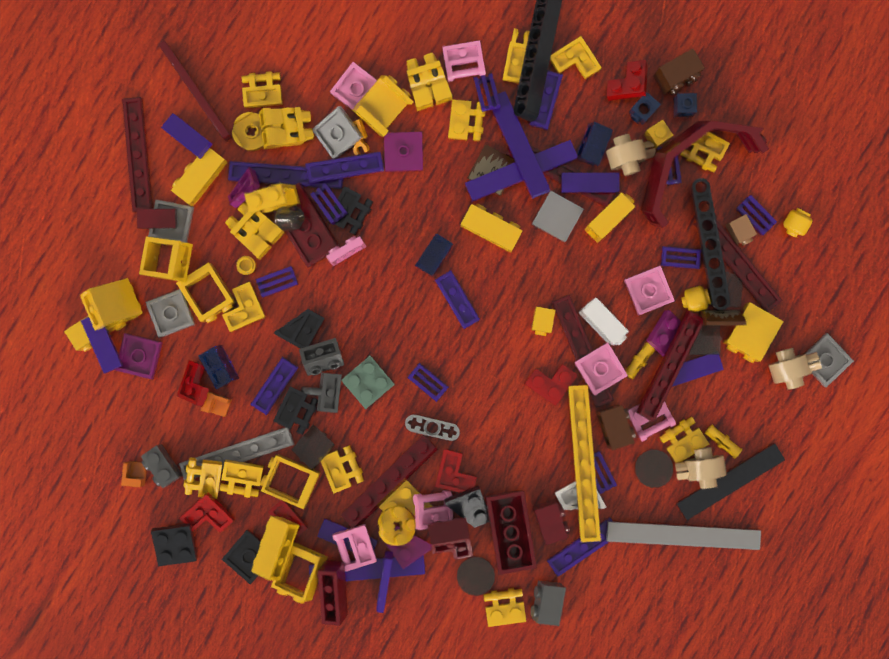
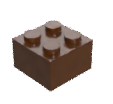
(678, 72)
(616, 426)

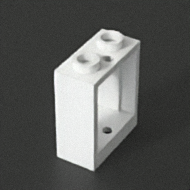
(603, 322)

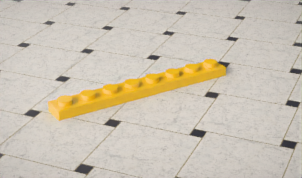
(584, 463)

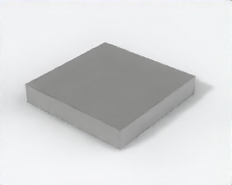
(337, 133)
(557, 216)
(184, 219)
(170, 313)
(832, 359)

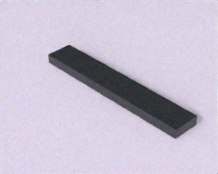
(735, 479)

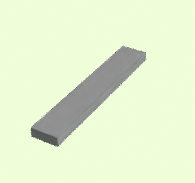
(247, 450)

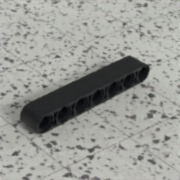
(537, 59)
(713, 234)

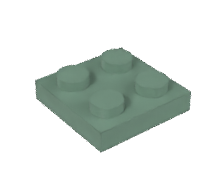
(367, 382)

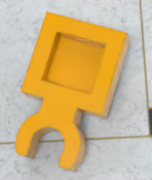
(359, 124)

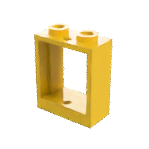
(610, 217)
(177, 270)
(195, 277)
(307, 491)
(297, 594)

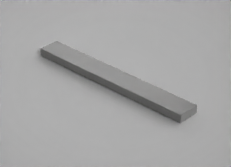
(683, 535)

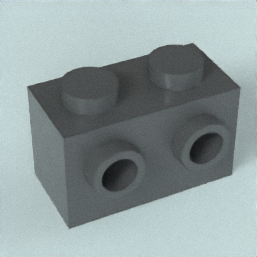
(321, 357)
(161, 466)
(548, 603)

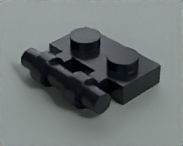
(350, 201)
(290, 408)

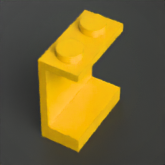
(382, 104)
(272, 198)
(111, 303)
(755, 336)

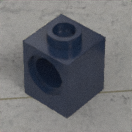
(647, 101)
(685, 105)

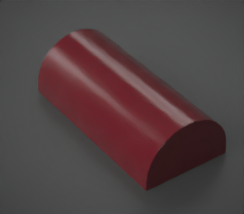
(511, 532)

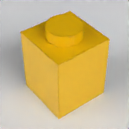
(658, 134)
(543, 321)

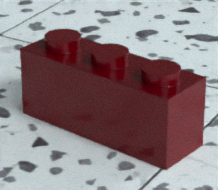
(332, 593)

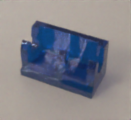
(594, 143)
(434, 255)
(218, 366)

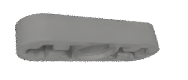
(426, 432)

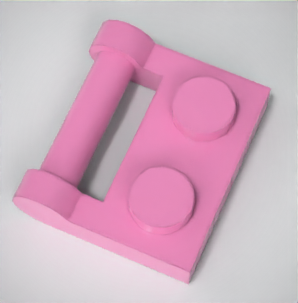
(463, 54)
(638, 420)
(429, 515)
(360, 545)

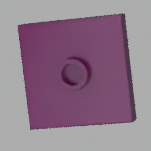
(403, 151)
(139, 356)

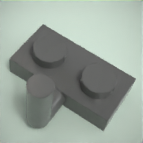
(327, 393)

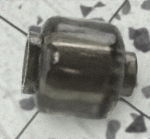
(289, 217)

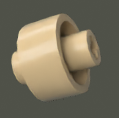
(628, 154)
(792, 368)
(702, 468)

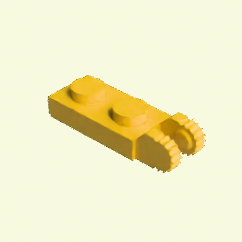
(515, 58)

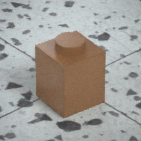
(741, 230)

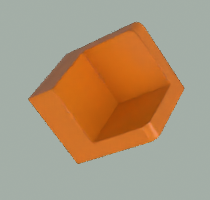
(216, 404)
(133, 474)

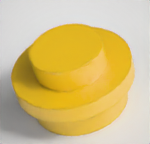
(246, 265)

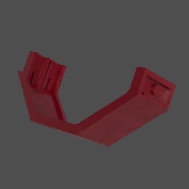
(663, 159)

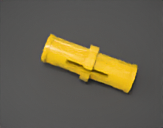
(639, 360)
(723, 441)

